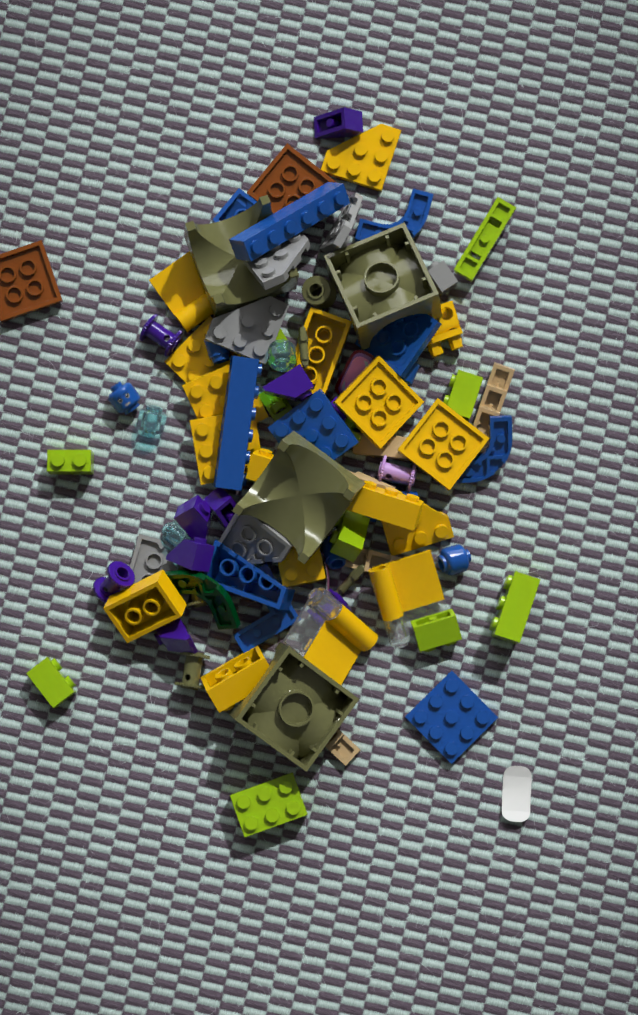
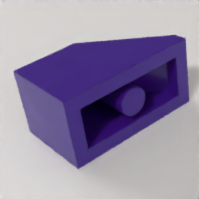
(338, 124)
(291, 385)
(221, 505)
(194, 517)
(192, 554)
(175, 637)

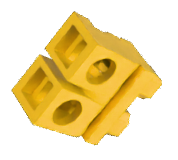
(448, 331)

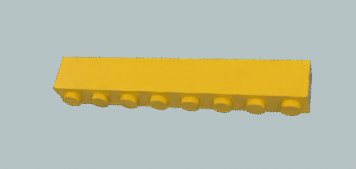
(371, 500)

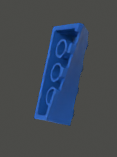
(247, 580)

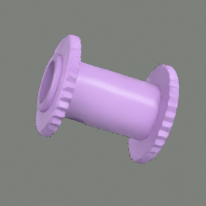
(397, 473)

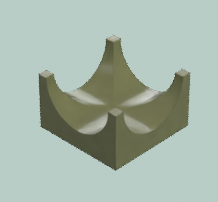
(224, 277)
(382, 281)
(301, 494)
(295, 707)

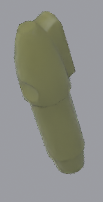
(303, 346)
(353, 576)

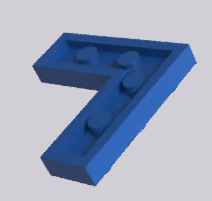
(267, 626)

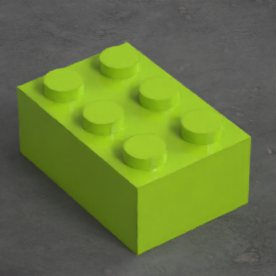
(514, 607)
(268, 804)

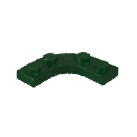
(211, 592)

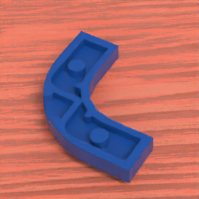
(414, 217)
(495, 454)

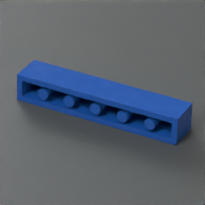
(289, 221)
(236, 422)

